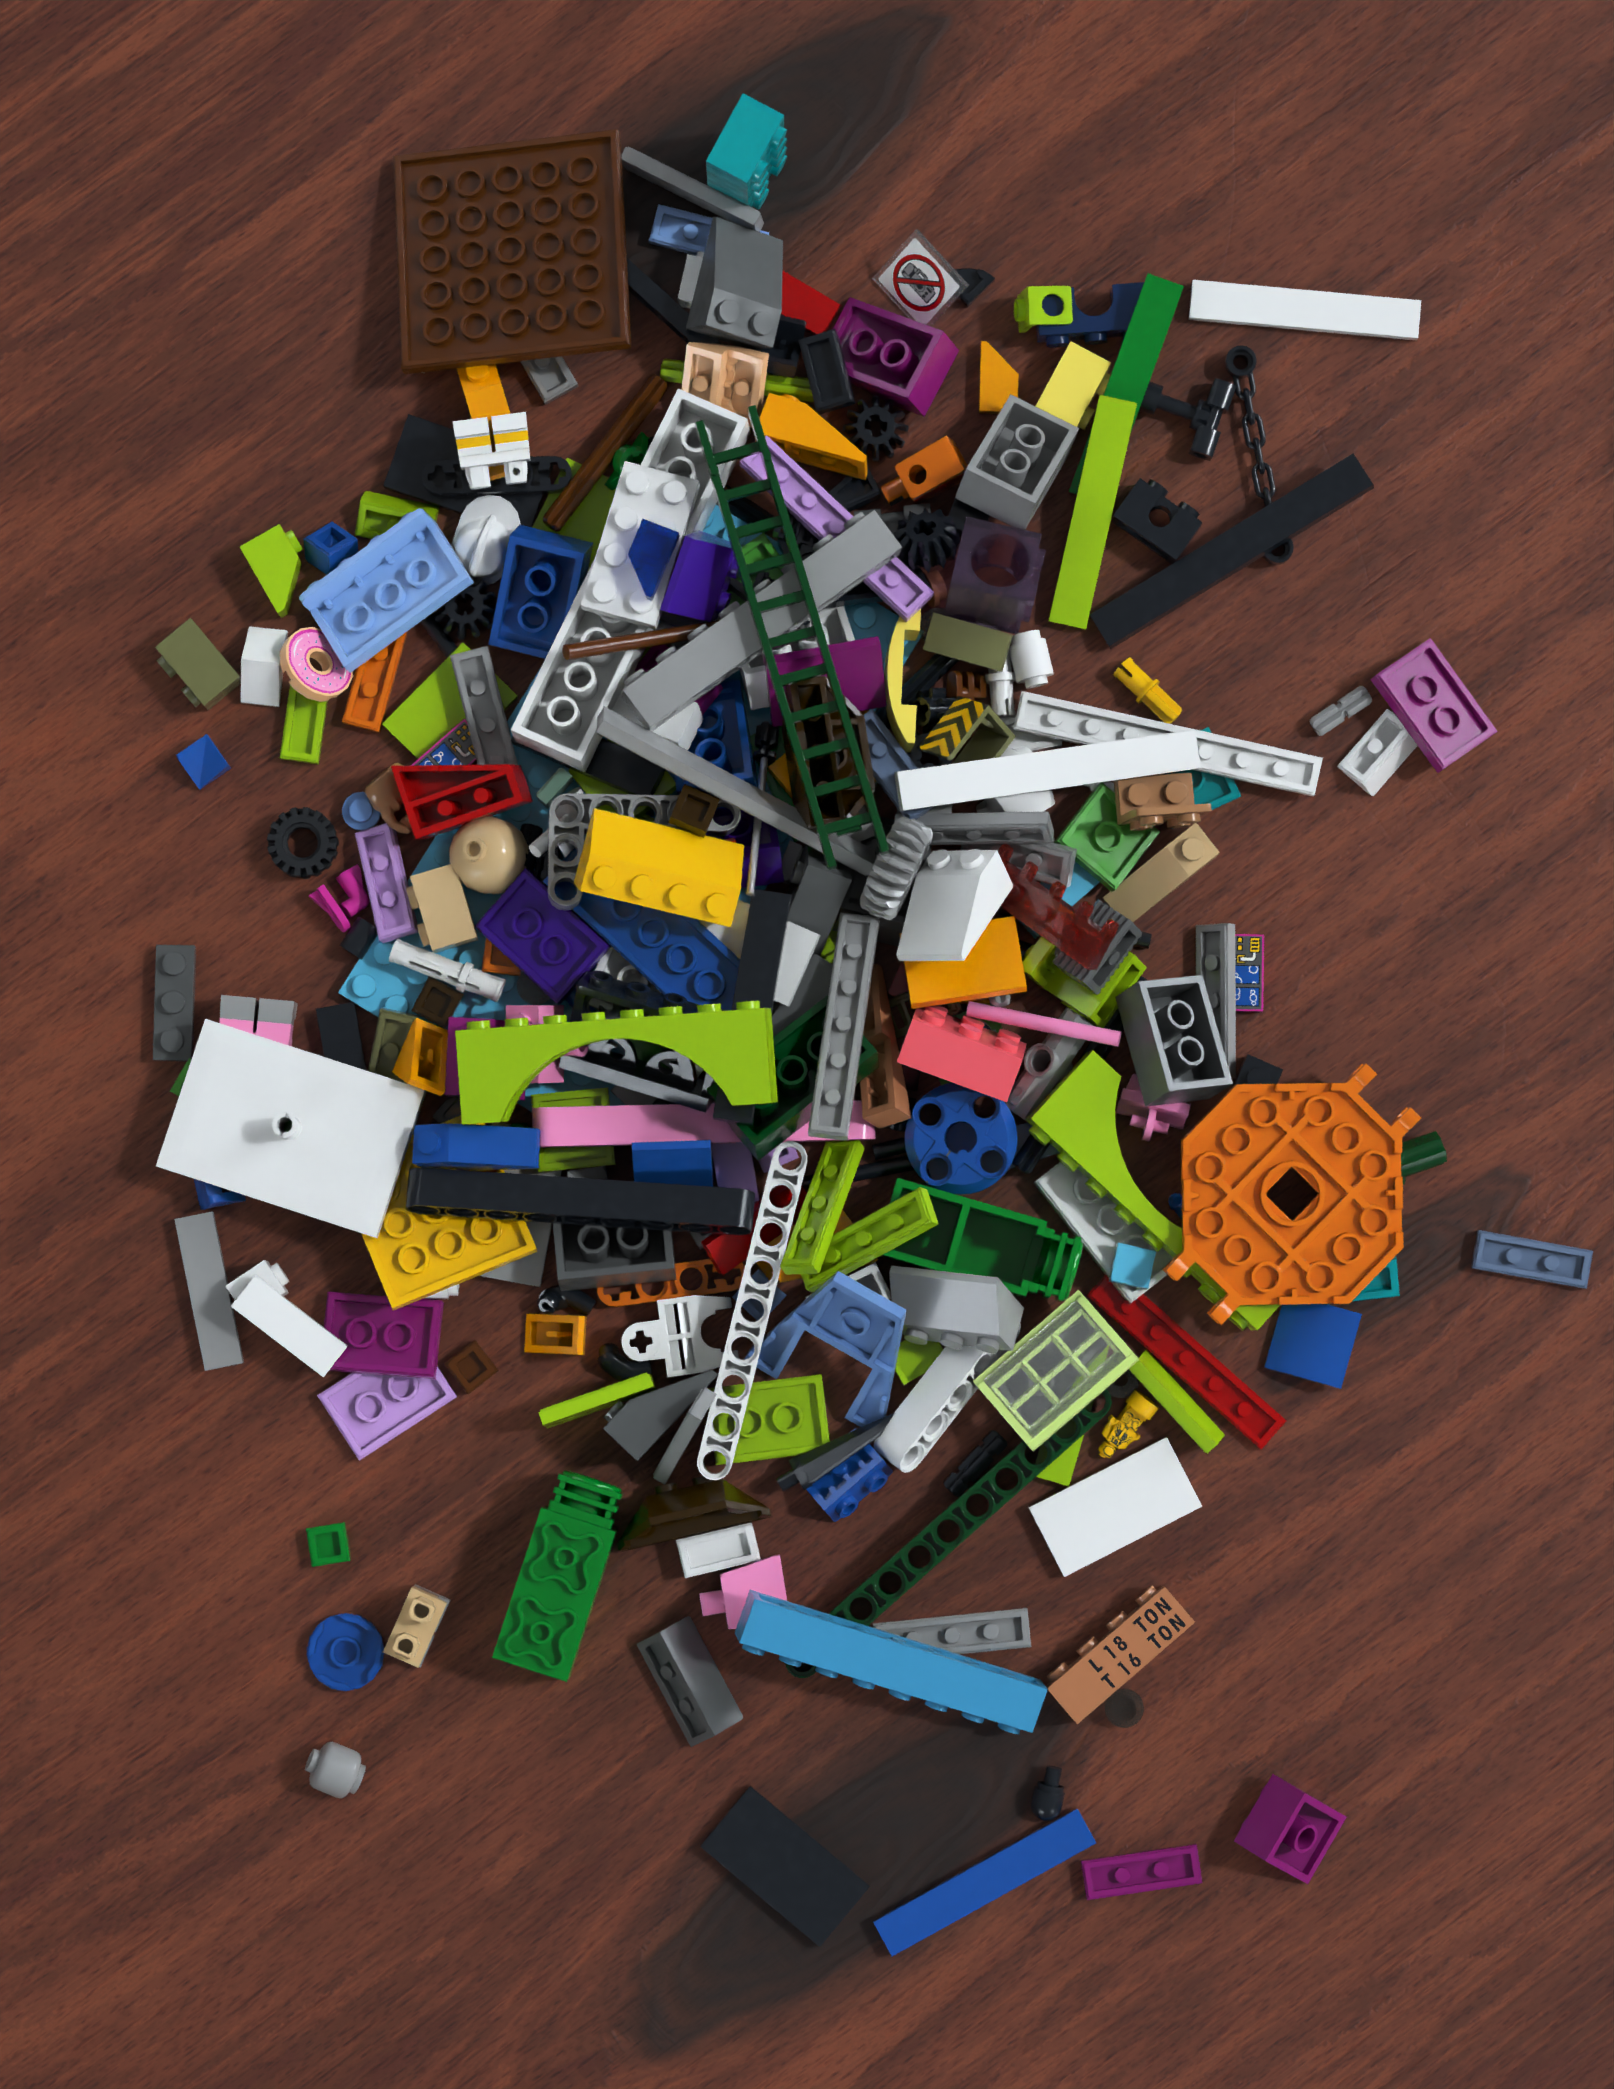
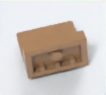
(1157, 800)

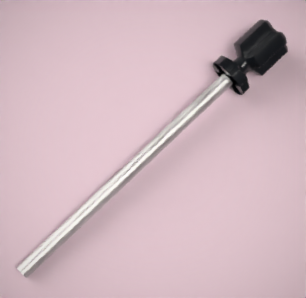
(765, 738)

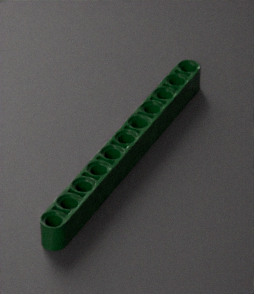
(966, 1521)

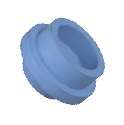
(359, 812)

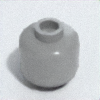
(335, 1770)

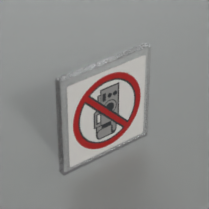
(920, 280)

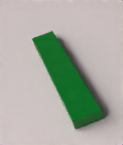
(1140, 348)

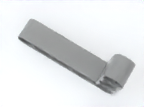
(574, 831)

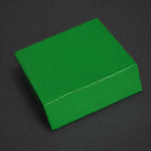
(328, 1544)

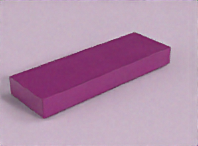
(1141, 1871)

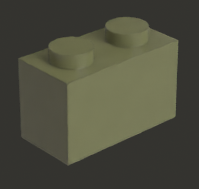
(198, 664)

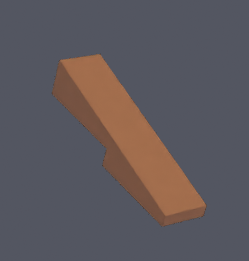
(884, 1090)

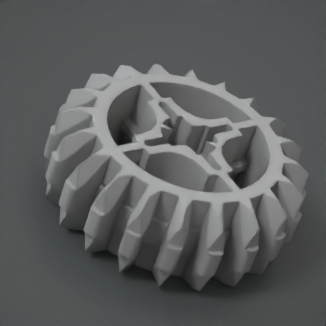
(896, 871)

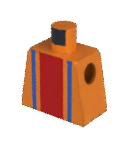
(943, 469)

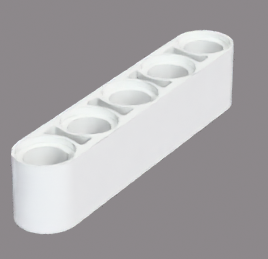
(933, 1405)

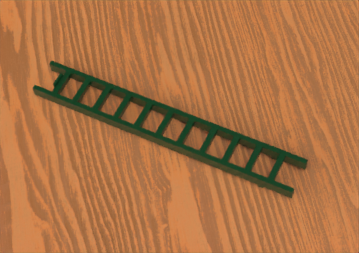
(852, 823)

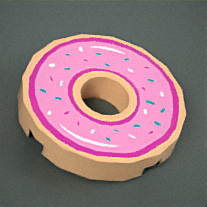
(305, 679)

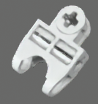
(665, 1345)

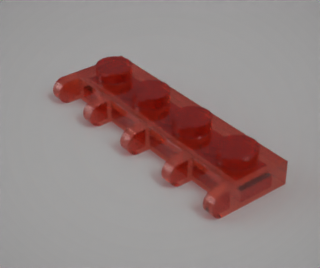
(1053, 917)

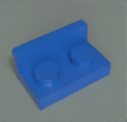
(850, 1483)

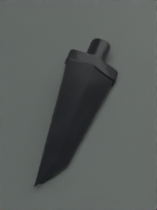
(823, 1459)

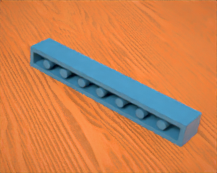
(890, 1662)

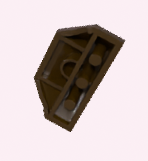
(830, 766)
(689, 1512)

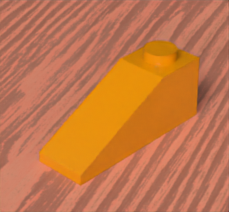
(485, 399)
(810, 437)

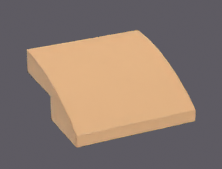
(726, 376)

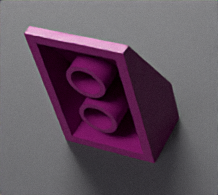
(894, 355)

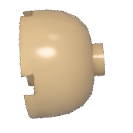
(488, 854)

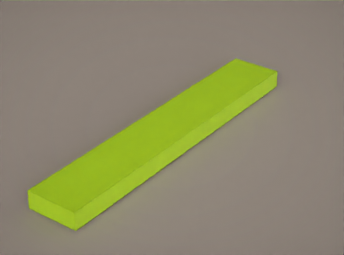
(1092, 511)

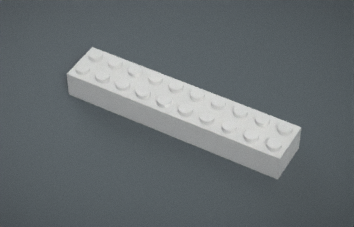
(570, 694)

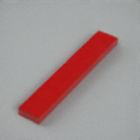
(1190, 1363)

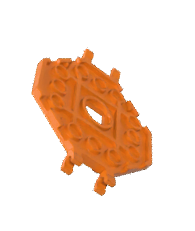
(1337, 1238)

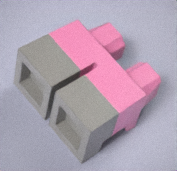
(274, 1016)

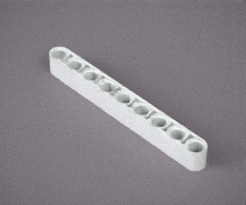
(752, 1329)

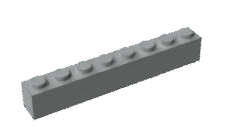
(733, 641)

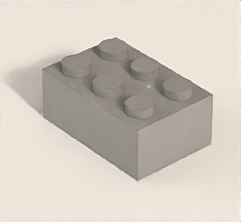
(1016, 463)

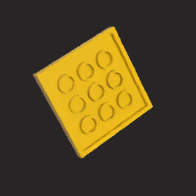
(432, 1252)

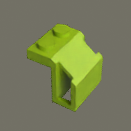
(1093, 1007)

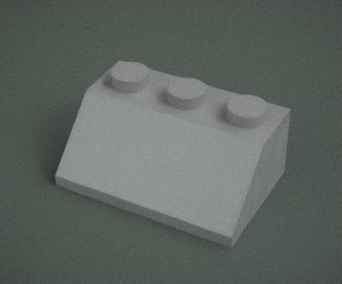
(956, 1309)

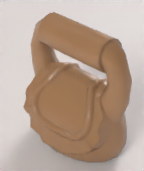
(386, 799)

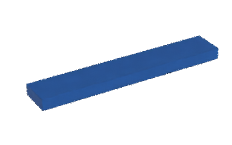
(984, 1882)

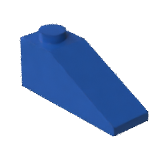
(475, 1147)

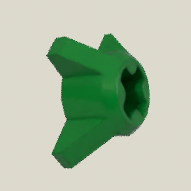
(631, 453)

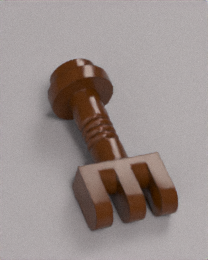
(968, 686)

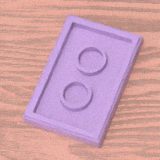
(381, 1407)

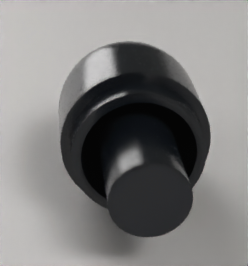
(1048, 1795)

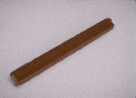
(604, 452)

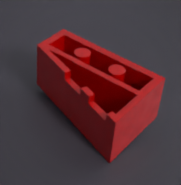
(452, 795)

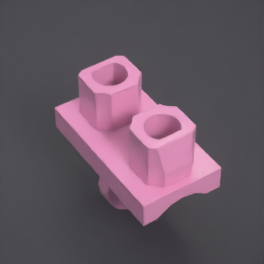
(1150, 1118)

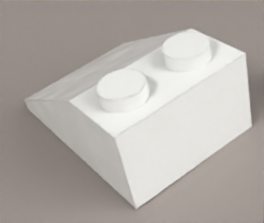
(952, 904)

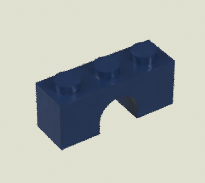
(1091, 329)

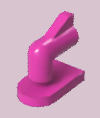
(358, 899)

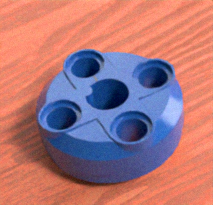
(960, 1139)

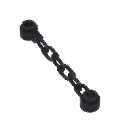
(1260, 466)

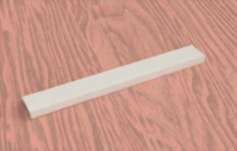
(1217, 753)
(1047, 770)

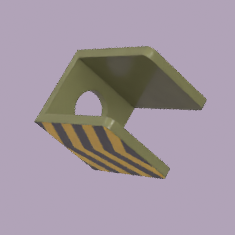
(959, 724)

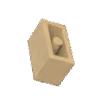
(443, 909)

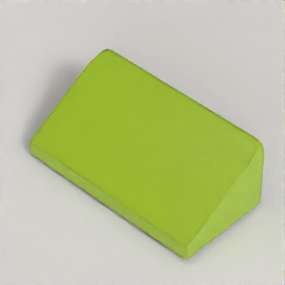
(381, 512)

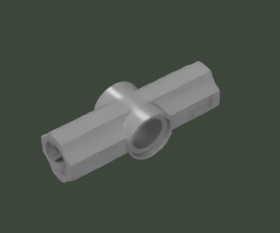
(1035, 1079)

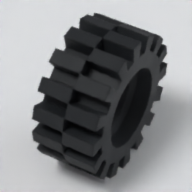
(310, 865)

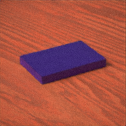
(540, 939)

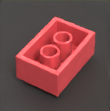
(963, 1051)

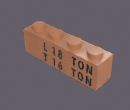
(1119, 1654)

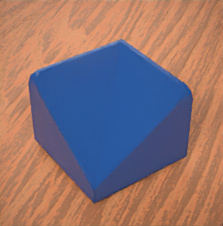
(329, 547)
(203, 761)

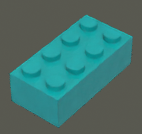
(748, 152)

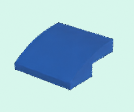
(1313, 1342)

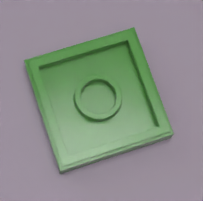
(1103, 846)

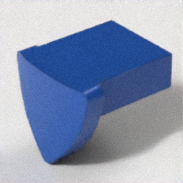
(212, 1196)

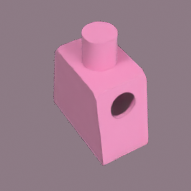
(760, 1576)

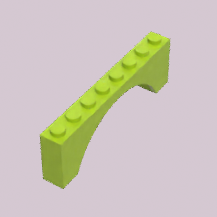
(503, 1061)
(1082, 1127)

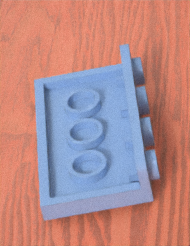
(386, 588)

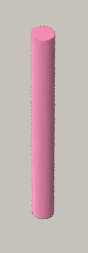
(1043, 1023)

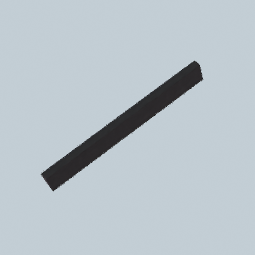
(1232, 551)

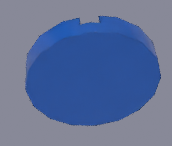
(345, 1651)

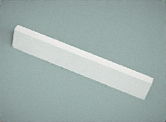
(1304, 310)

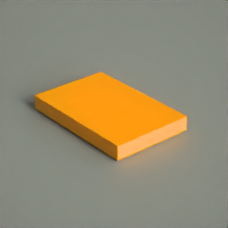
(989, 970)

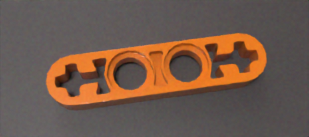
(673, 1288)

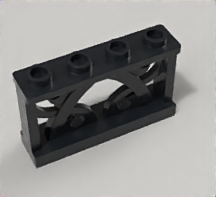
(626, 1070)

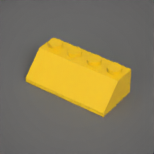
(660, 867)

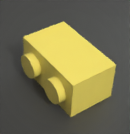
(1074, 386)

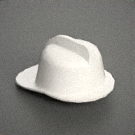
(484, 536)

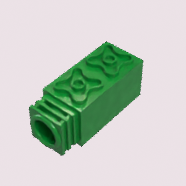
(991, 1243)
(560, 1577)

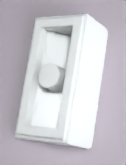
(1378, 753)

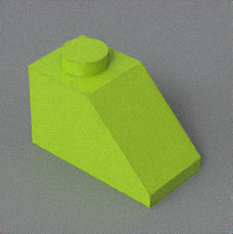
(275, 565)

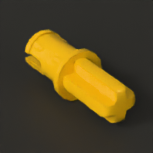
(1148, 692)

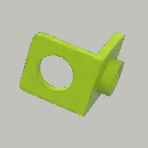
(1029, 309)
(915, 1359)

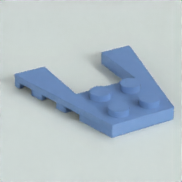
(854, 1323)

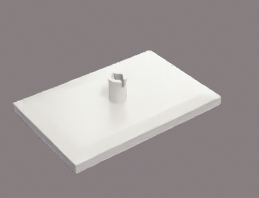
(343, 1136)

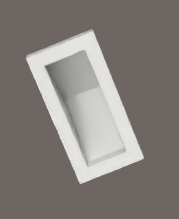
(261, 666)

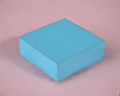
(1132, 1266)

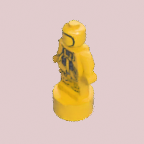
(1122, 1430)

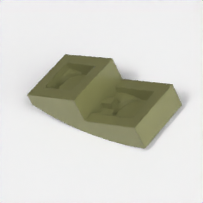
(967, 642)

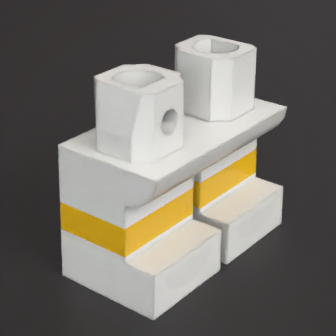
(476, 449)

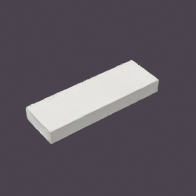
(289, 1325)

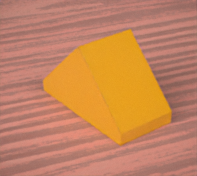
(424, 1057)
(555, 1334)

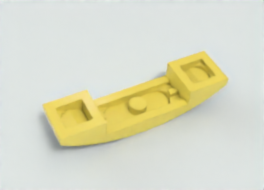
(900, 716)

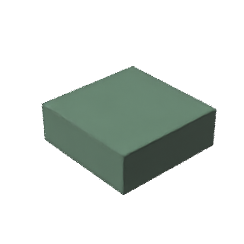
(554, 787)

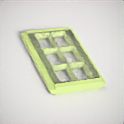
(1056, 1370)

